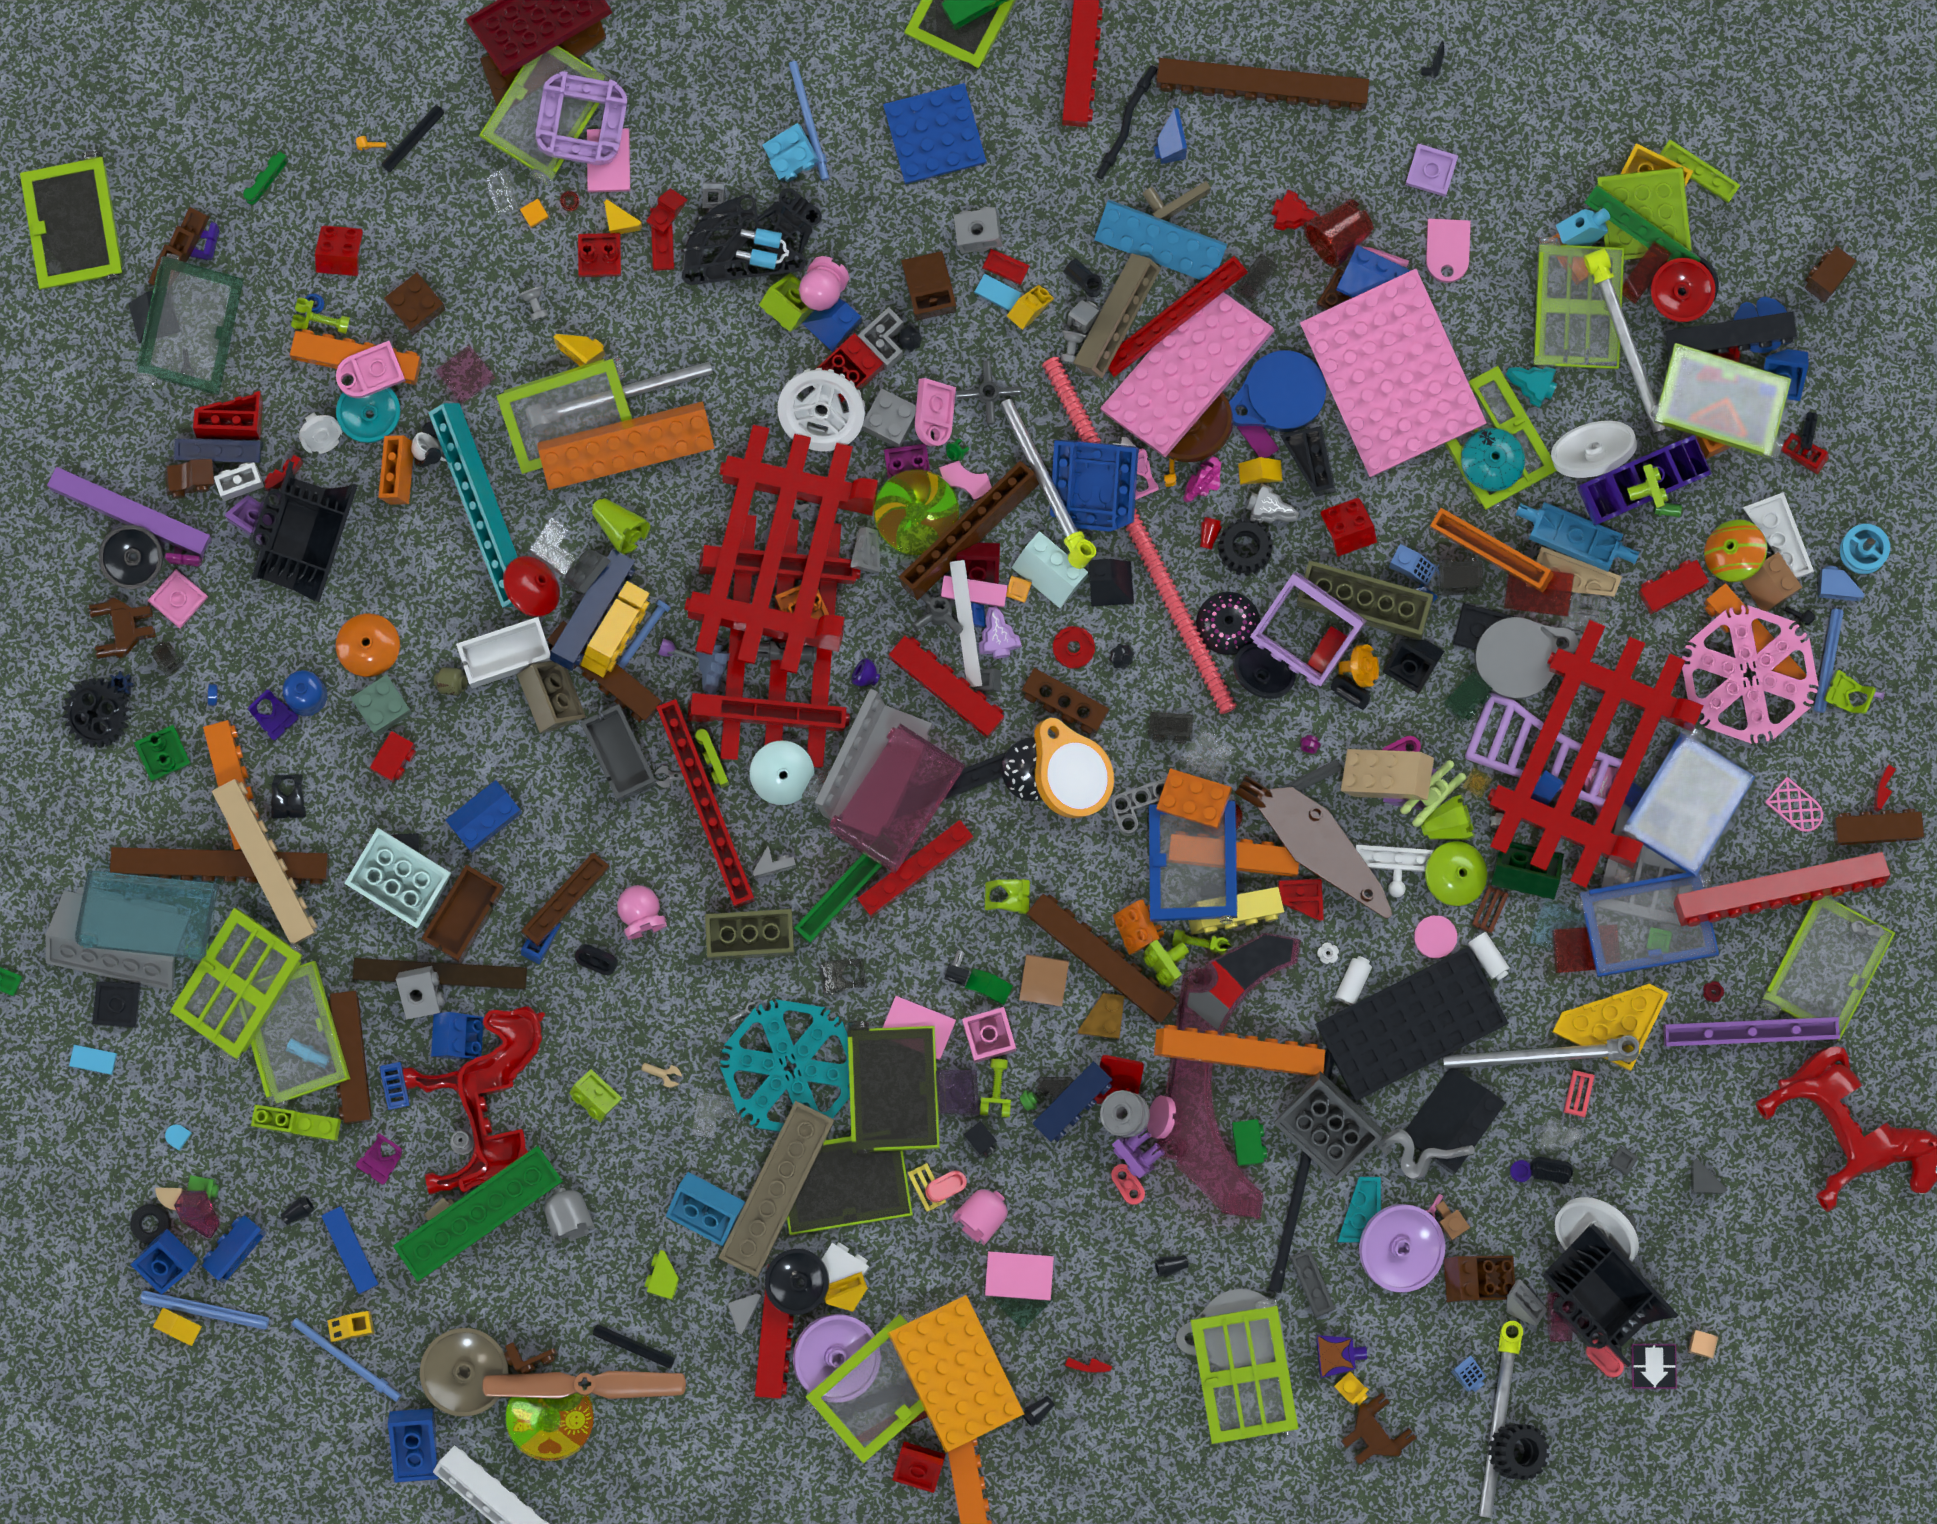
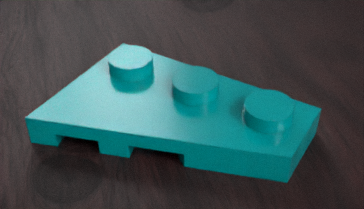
(1363, 1206)

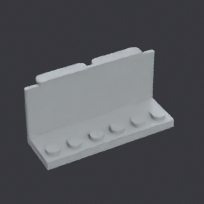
(861, 751)
(127, 966)

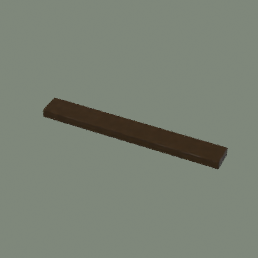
(449, 973)

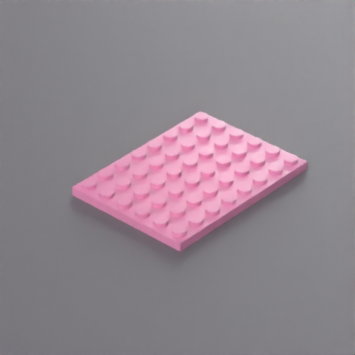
(1393, 373)

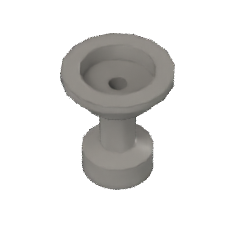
(532, 295)
(1072, 338)
(462, 1142)

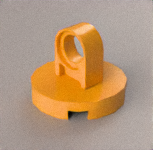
(1362, 665)

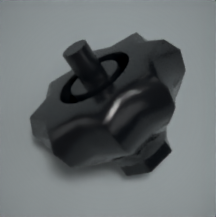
(910, 338)
(1121, 656)

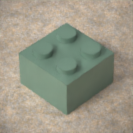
(381, 705)

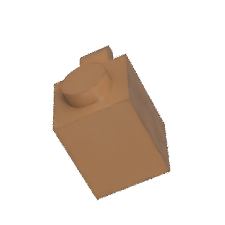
(1452, 1224)

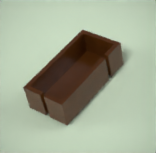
(463, 914)

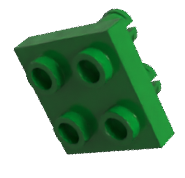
(162, 753)

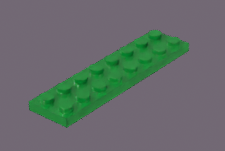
(477, 1213)

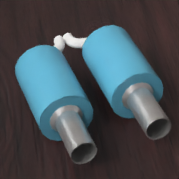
(764, 238)

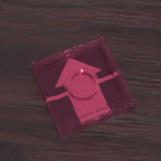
(465, 374)

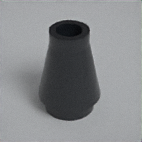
(298, 1210)
(1169, 1265)
(1037, 1411)

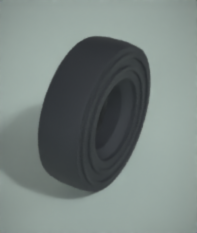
(140, 1214)

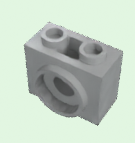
(971, 221)
(426, 982)

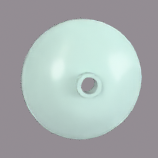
(772, 760)

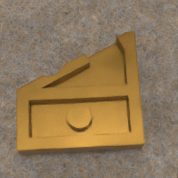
(1104, 1017)

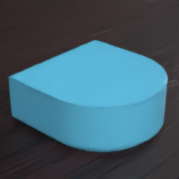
(177, 1136)

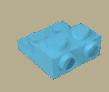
(790, 153)

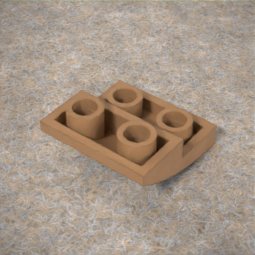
(1044, 980)

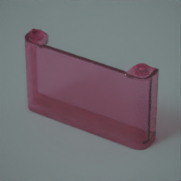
(897, 798)

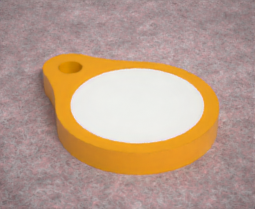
(1071, 771)

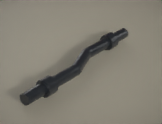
(1142, 86)

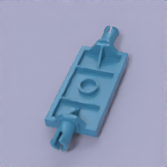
(1576, 536)

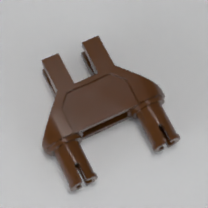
(124, 627)
(1373, 1435)

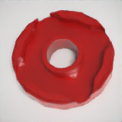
(1069, 659)

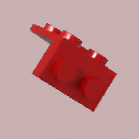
(338, 250)
(1349, 526)
(1124, 1073)

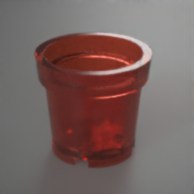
(1338, 232)

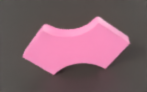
(959, 477)

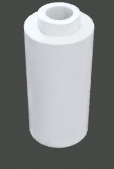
(1489, 956)
(1353, 980)

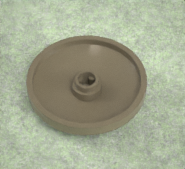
(455, 1371)

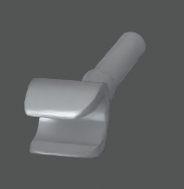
(743, 1013)

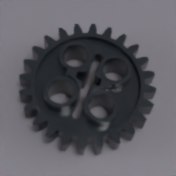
(113, 721)

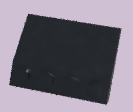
(1454, 1117)

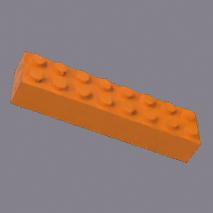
(625, 445)

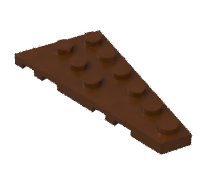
(576, 46)

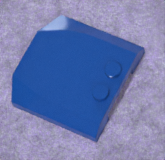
(1096, 483)

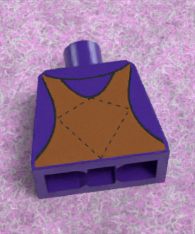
(1337, 1355)

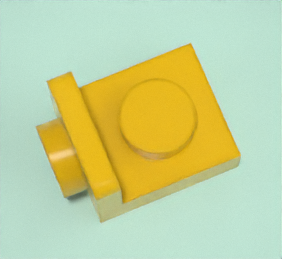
(1352, 1389)

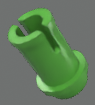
(1669, 510)

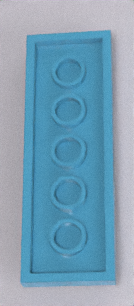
(1160, 241)

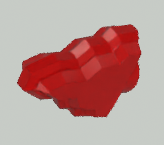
(1291, 212)

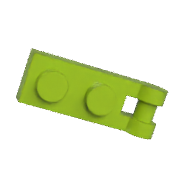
(711, 758)

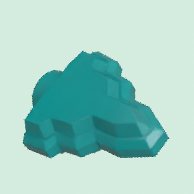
(1534, 383)

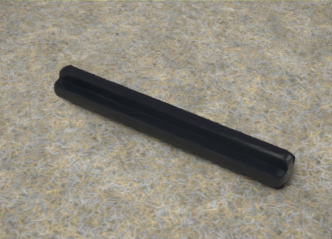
(412, 138)
(633, 1346)

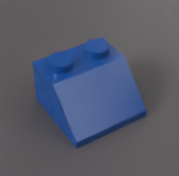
(164, 1261)

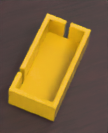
(616, 629)

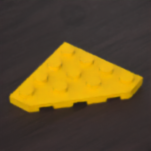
(1612, 1018)

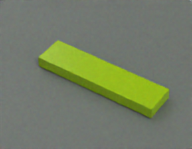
(1702, 172)

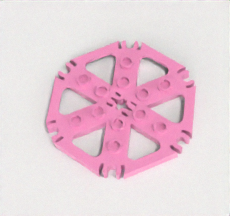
(1765, 661)

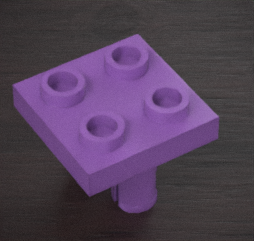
(1138, 1162)

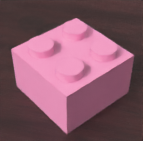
(989, 1035)

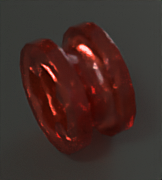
(569, 194)

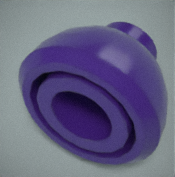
(865, 673)

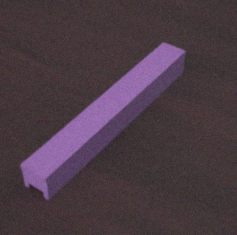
(129, 512)
(1751, 1031)

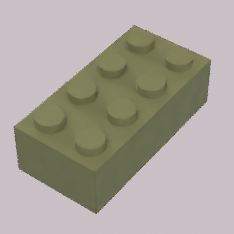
(749, 934)

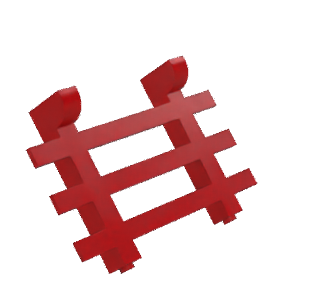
(789, 484)
(1616, 687)
(775, 712)

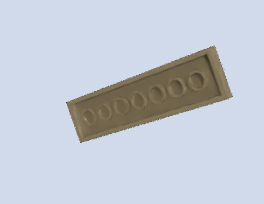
(776, 1189)

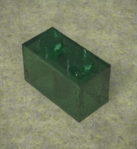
(1468, 697)

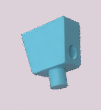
(1583, 227)

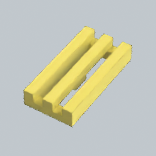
(919, 1170)

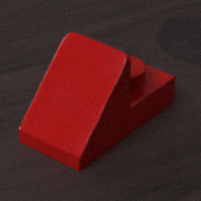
(666, 211)

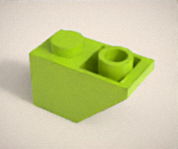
(663, 1279)

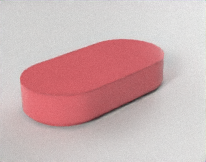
(945, 1186)
(1605, 1360)

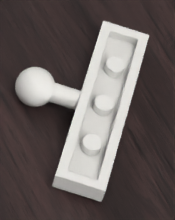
(1395, 859)

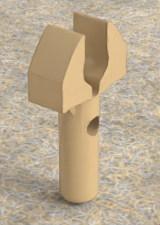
(663, 1073)

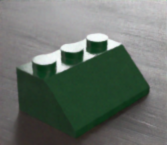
(1516, 872)

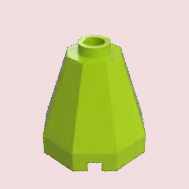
(1449, 821)

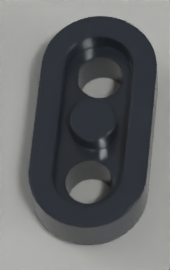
(596, 959)

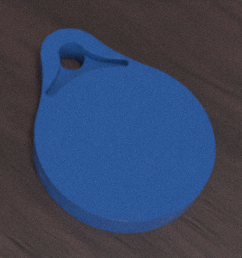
(1280, 393)

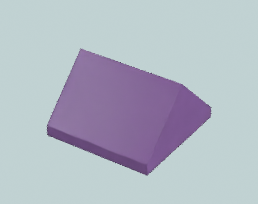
(244, 516)

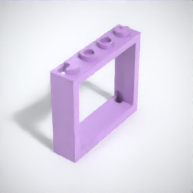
(1329, 602)

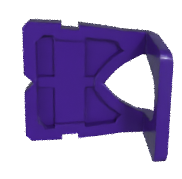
(210, 246)
(278, 720)

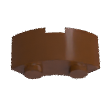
(189, 477)

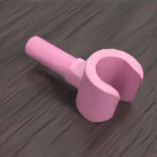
(1432, 1209)

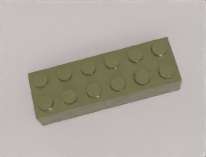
(1377, 601)

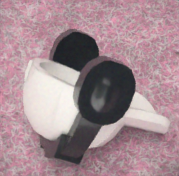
(427, 448)

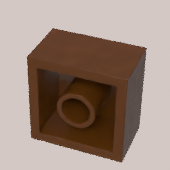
(1832, 271)
(414, 303)

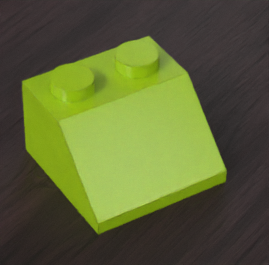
(784, 303)

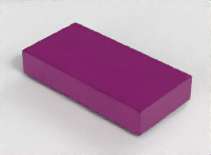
(1259, 440)

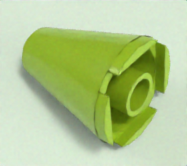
(620, 525)

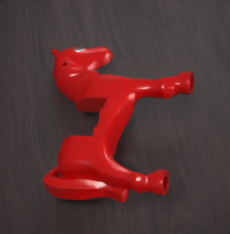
(484, 1076)
(1826, 1085)

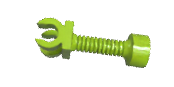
(301, 322)
(1214, 944)
(998, 1066)

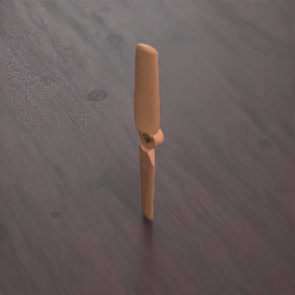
(607, 1385)

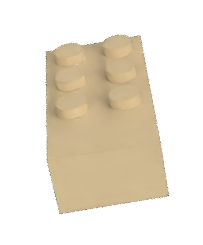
(1387, 774)

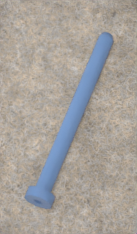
(661, 607)

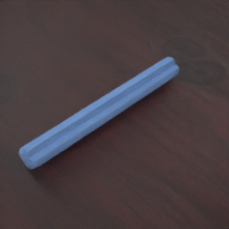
(1828, 659)

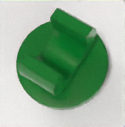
(955, 452)

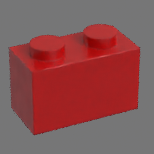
(393, 757)

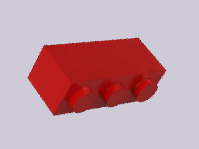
(1672, 586)

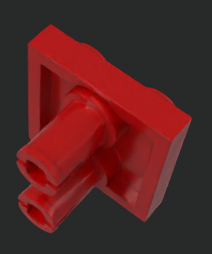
(599, 255)

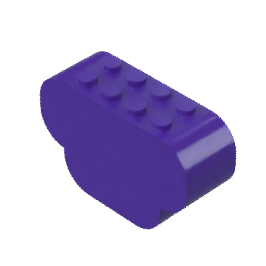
(1678, 467)

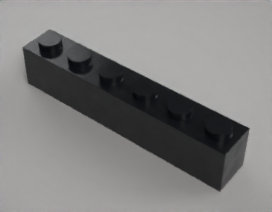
(1736, 334)

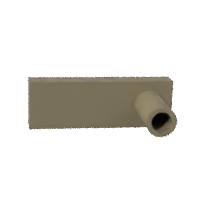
(1171, 209)

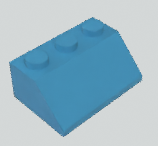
(705, 1208)

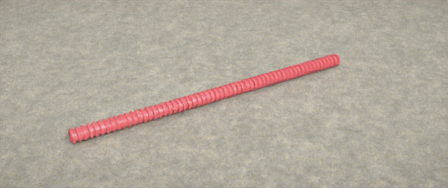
(1146, 550)

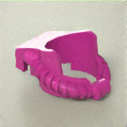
(1206, 478)

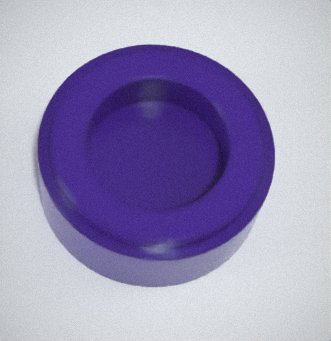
(1520, 1171)

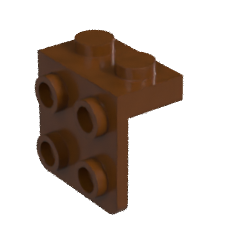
(514, 1358)

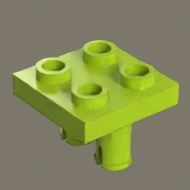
(1650, 487)
(1164, 962)

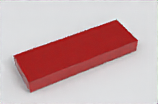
(662, 249)

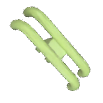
(1438, 792)

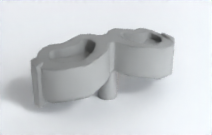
(1861, 929)

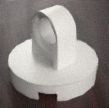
(319, 433)

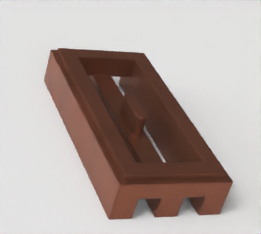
(1497, 893)

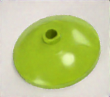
(1444, 877)

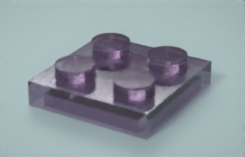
(957, 1092)

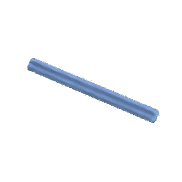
(204, 1310)

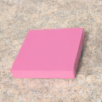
(177, 598)

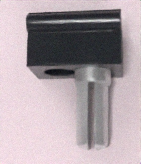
(955, 973)

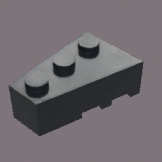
(1312, 457)

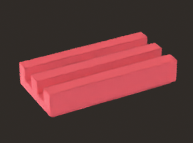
(1570, 1092)

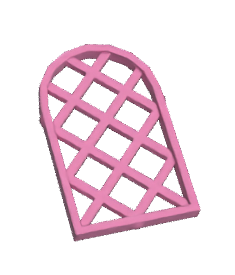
(1810, 799)

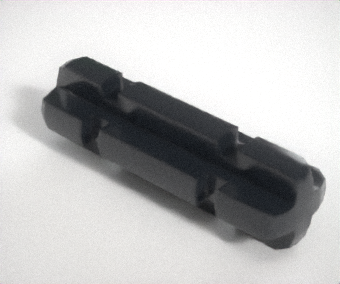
(1809, 430)

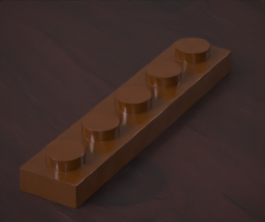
(565, 899)

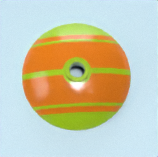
(1743, 559)

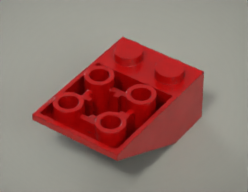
(855, 362)

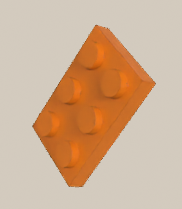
(1194, 798)

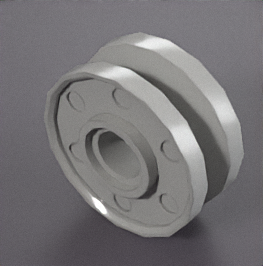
(1112, 1111)

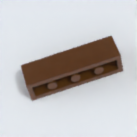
(1878, 828)

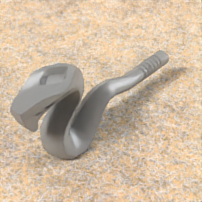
(1409, 1166)

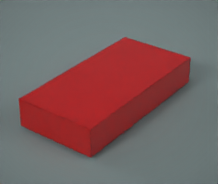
(1006, 267)

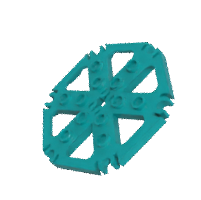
(781, 1047)

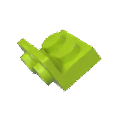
(595, 1095)

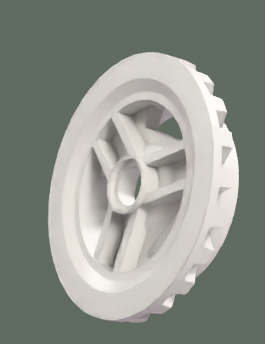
(796, 413)

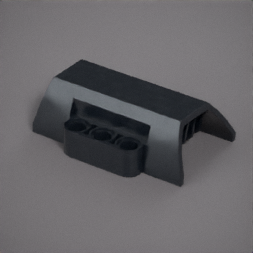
(301, 535)
(1604, 1293)

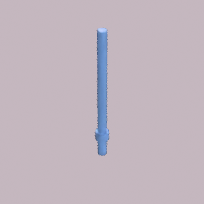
(821, 164)
(380, 1384)

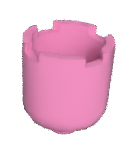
(982, 1215)

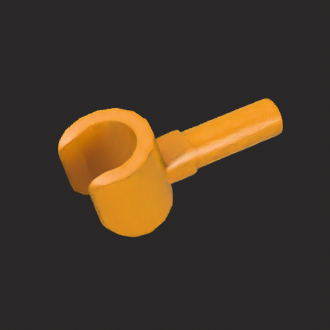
(362, 142)
(1170, 479)

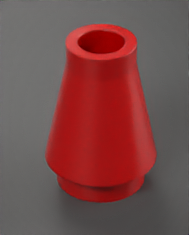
(1209, 531)

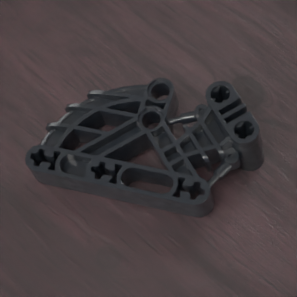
(791, 219)

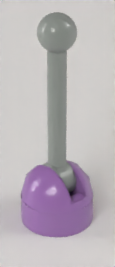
(668, 649)

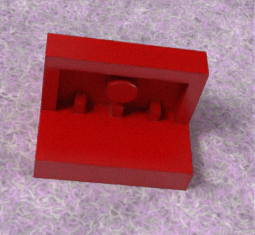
(918, 1467)

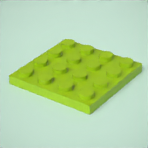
(1656, 197)

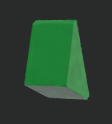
(989, 986)

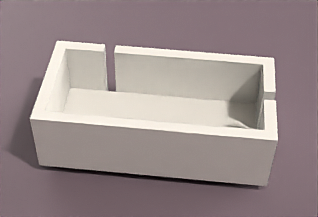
(503, 652)

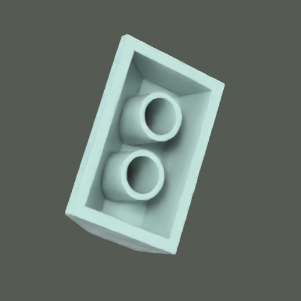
(1049, 570)

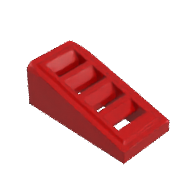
(1808, 463)

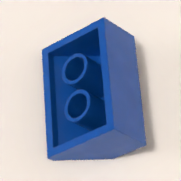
(1366, 271)
(483, 816)
(233, 1248)

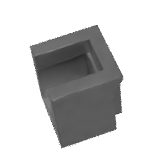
(712, 187)

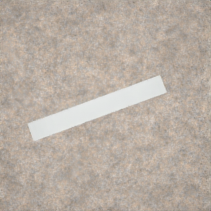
(965, 620)

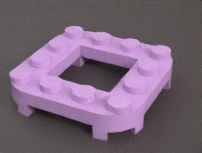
(585, 89)

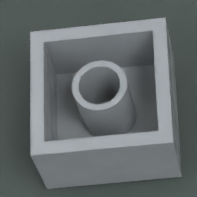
(890, 418)

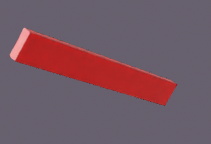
(1176, 314)

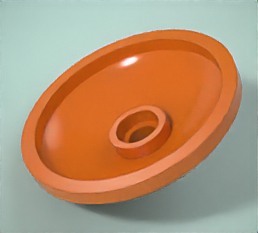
(370, 659)

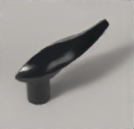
(1437, 63)

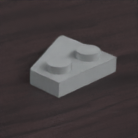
(866, 551)

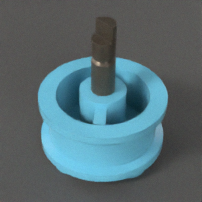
(1864, 549)

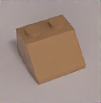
(1772, 583)

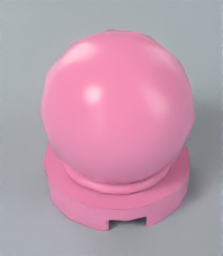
(823, 283)
(639, 909)

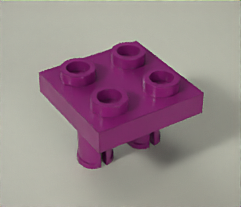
(906, 458)

